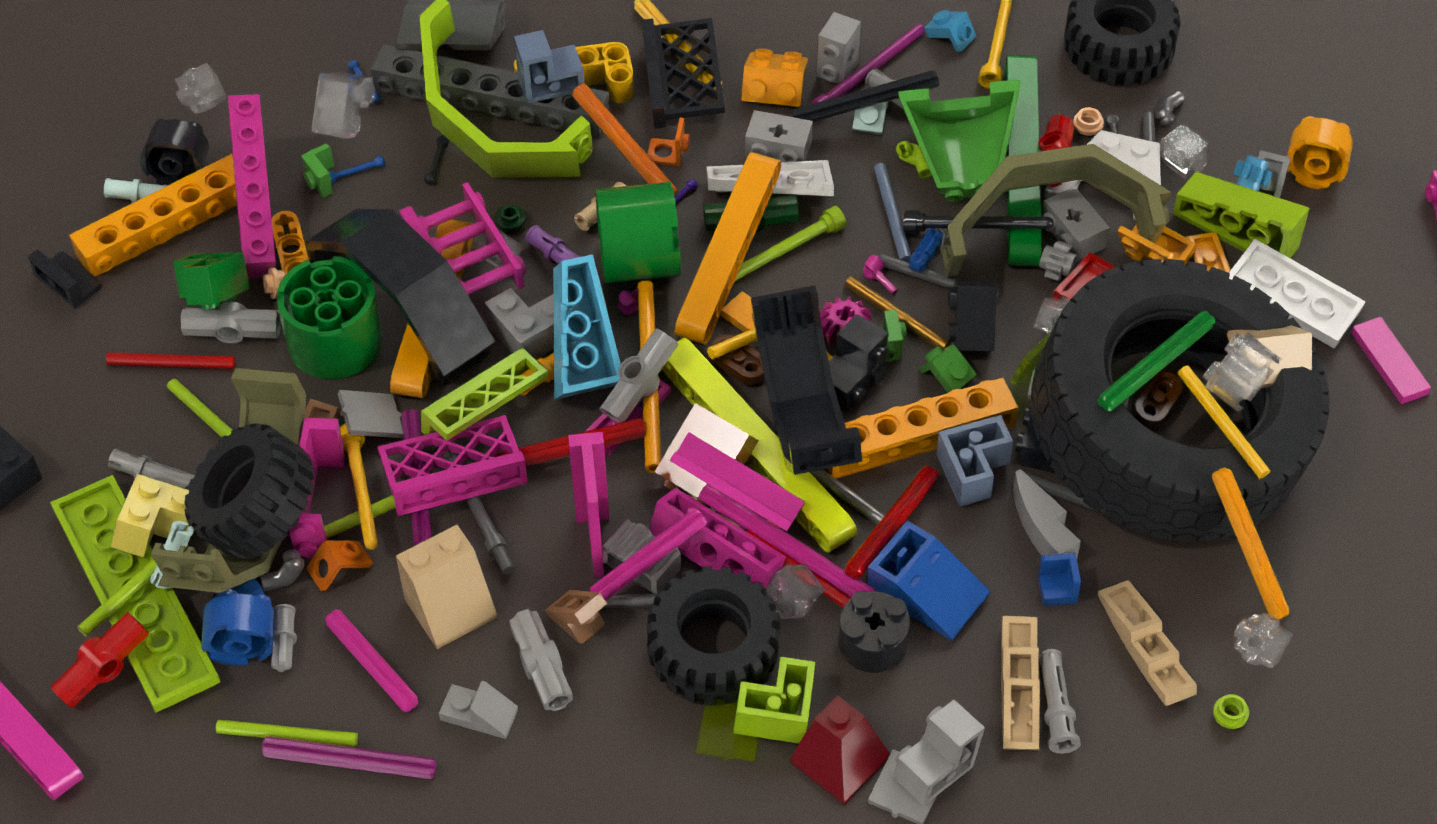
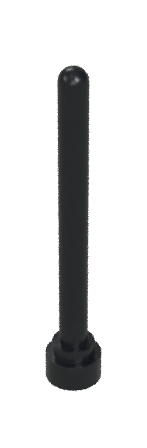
(917, 222)

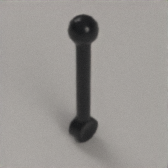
(442, 142)

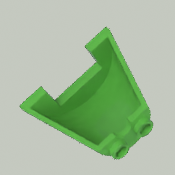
(962, 136)

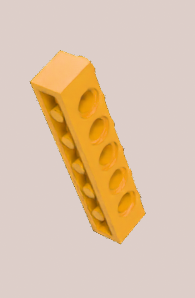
(156, 217)
(931, 415)

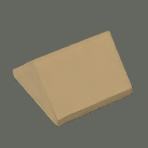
(1289, 343)

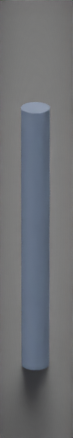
(892, 212)

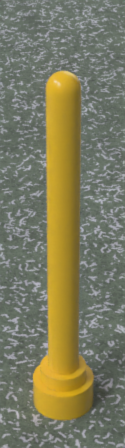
(992, 70)
(353, 446)

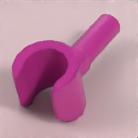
(873, 269)
(628, 302)

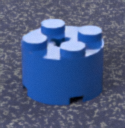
(238, 628)

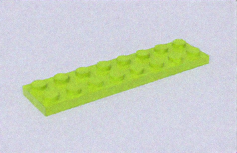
(171, 656)

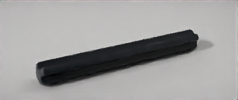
(866, 97)

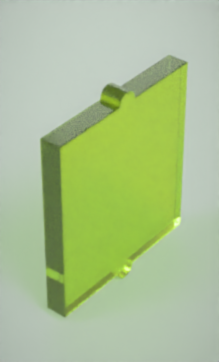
(1029, 361)
(717, 734)

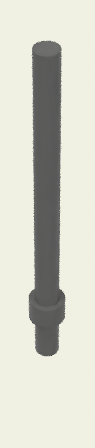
(493, 541)

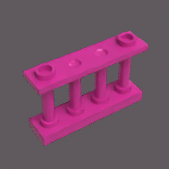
(474, 204)

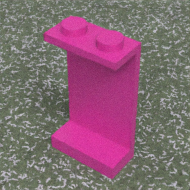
(324, 445)

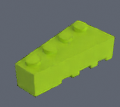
(1241, 214)

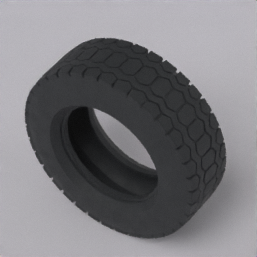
(1124, 463)

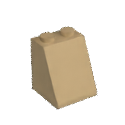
(445, 586)

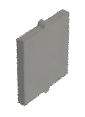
(370, 414)
(895, 798)

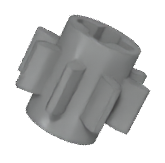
(1057, 260)

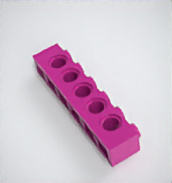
(251, 184)

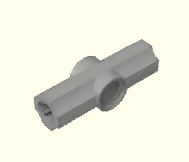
(231, 322)
(639, 376)
(541, 660)

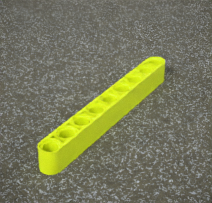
(705, 386)

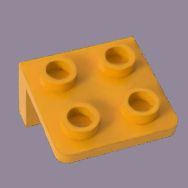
(774, 77)
(1168, 246)

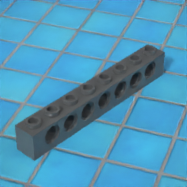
(477, 89)

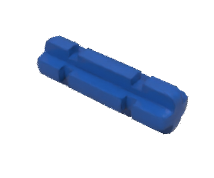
(925, 250)

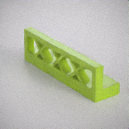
(481, 395)

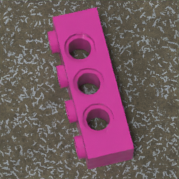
(719, 541)

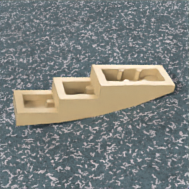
(1146, 643)
(1020, 683)

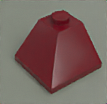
(840, 751)

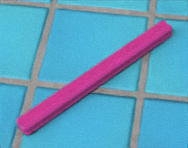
(781, 540)

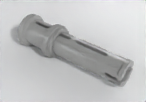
(1059, 715)

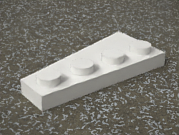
(794, 178)

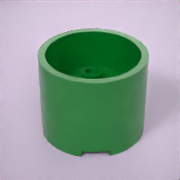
(638, 232)
(330, 318)

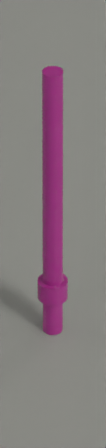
(876, 62)

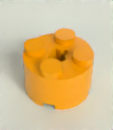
(1319, 152)

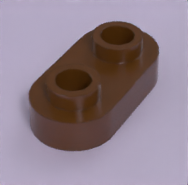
(741, 362)
(1155, 401)

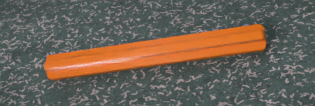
(619, 136)

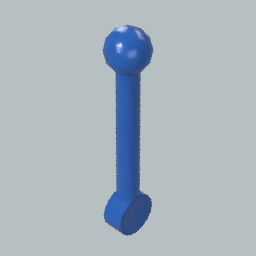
(354, 66)
(378, 161)

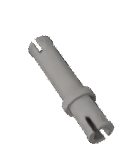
(145, 466)

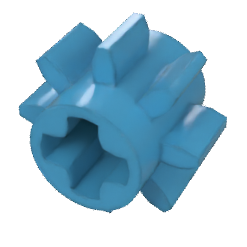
(1252, 173)

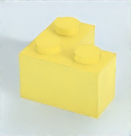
(148, 511)

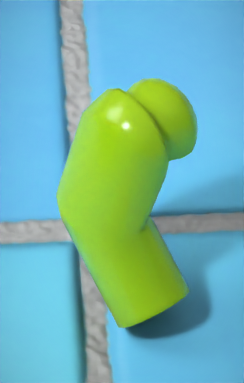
(913, 155)

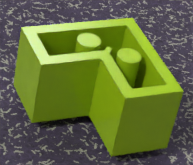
(777, 710)

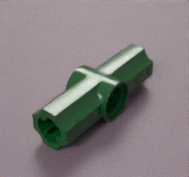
(778, 210)

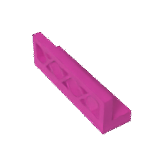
(737, 481)

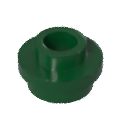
(510, 218)

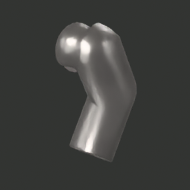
(1165, 106)
(287, 574)

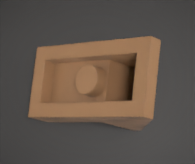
(578, 613)

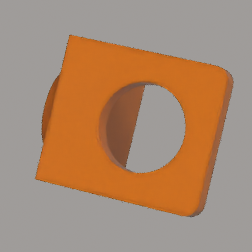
(678, 146)
(337, 555)

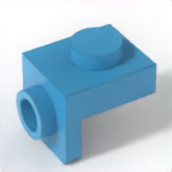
(953, 26)

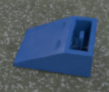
(928, 580)

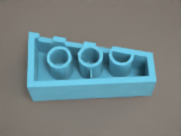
(583, 334)

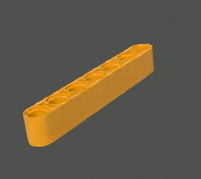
(728, 248)
(411, 370)

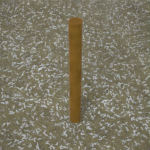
(885, 305)

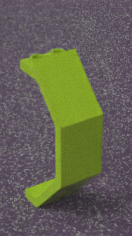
(498, 159)

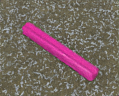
(650, 554)
(371, 660)

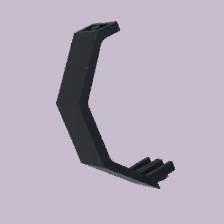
(417, 282)
(801, 382)

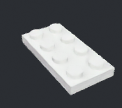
(1306, 296)

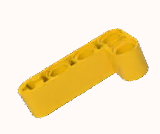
(609, 65)

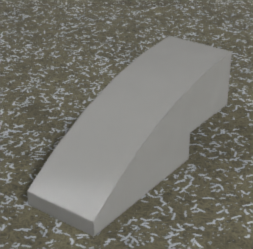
(1042, 518)

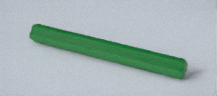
(1156, 361)

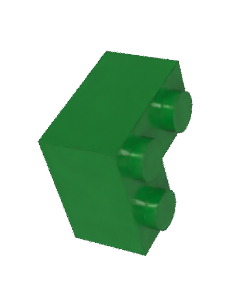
(211, 278)

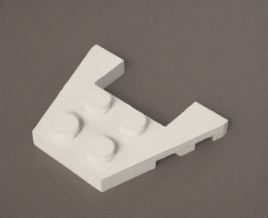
(1135, 152)

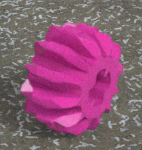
(838, 314)

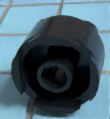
(174, 150)
(874, 631)

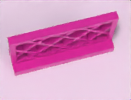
(456, 481)
(590, 489)

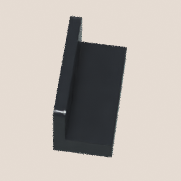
(64, 277)

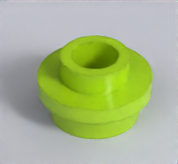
(1231, 703)

